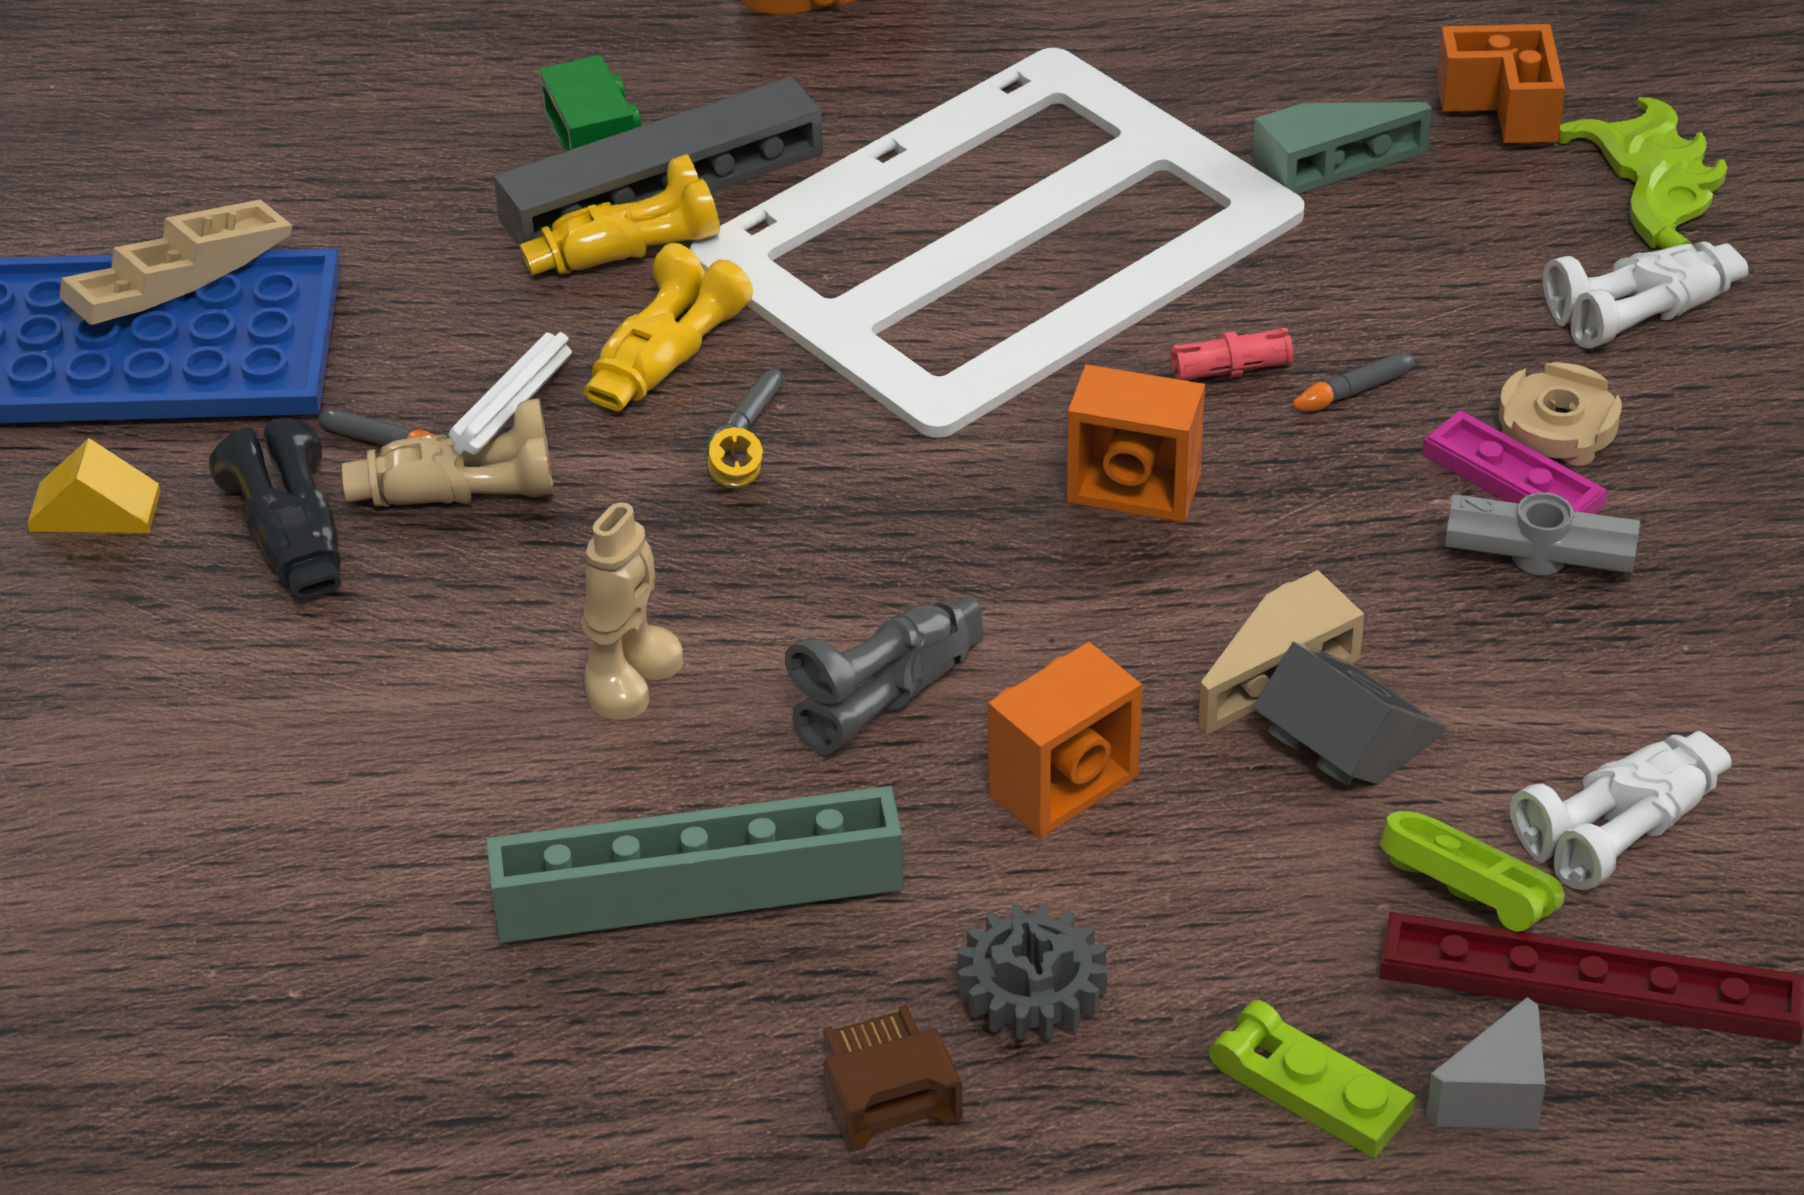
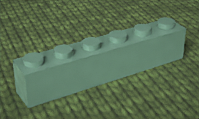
(695, 864)

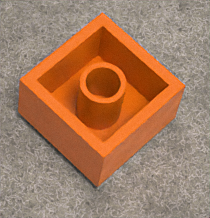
(1135, 443)
(1064, 739)

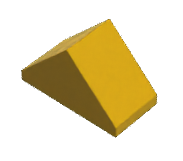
(94, 495)

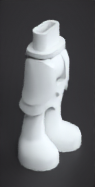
(1655, 281)
(1635, 794)

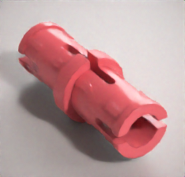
(1231, 354)

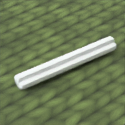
(516, 385)

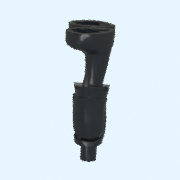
(291, 526)

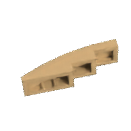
(189, 256)

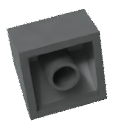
(1343, 716)

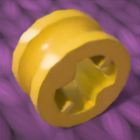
(733, 439)

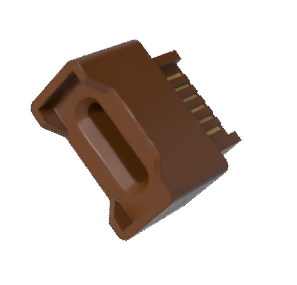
(888, 1077)

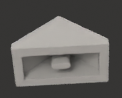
(1494, 1077)

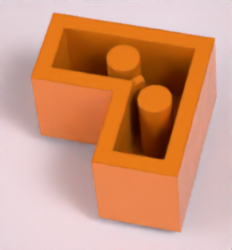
(1504, 71)

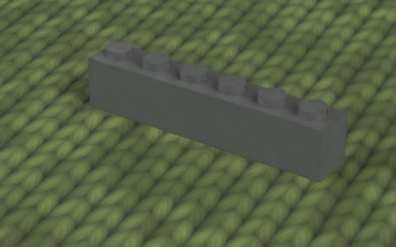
(724, 140)

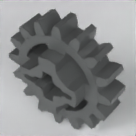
(1032, 971)

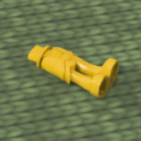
(625, 230)
(652, 342)

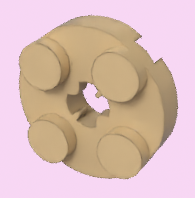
(1574, 436)

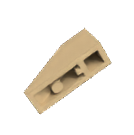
(1300, 612)

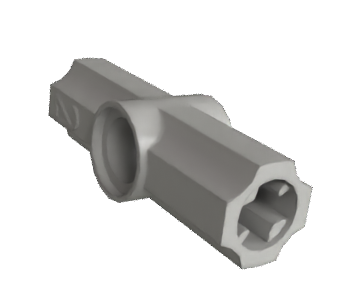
(1542, 533)

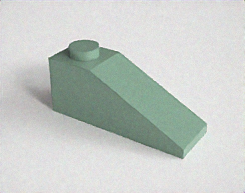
(1335, 141)

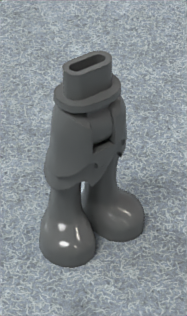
(901, 657)

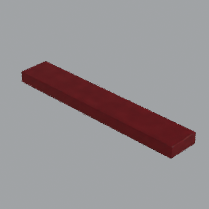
(1594, 977)

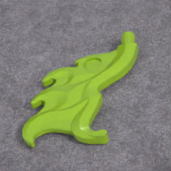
(1666, 169)

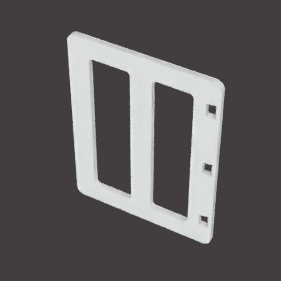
(1146, 141)

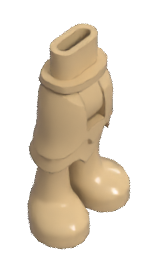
(431, 471)
(615, 619)

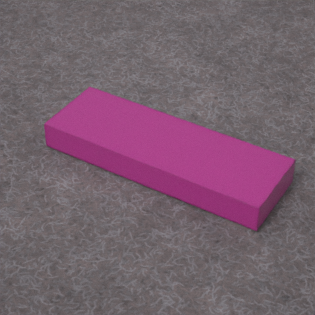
(1506, 465)

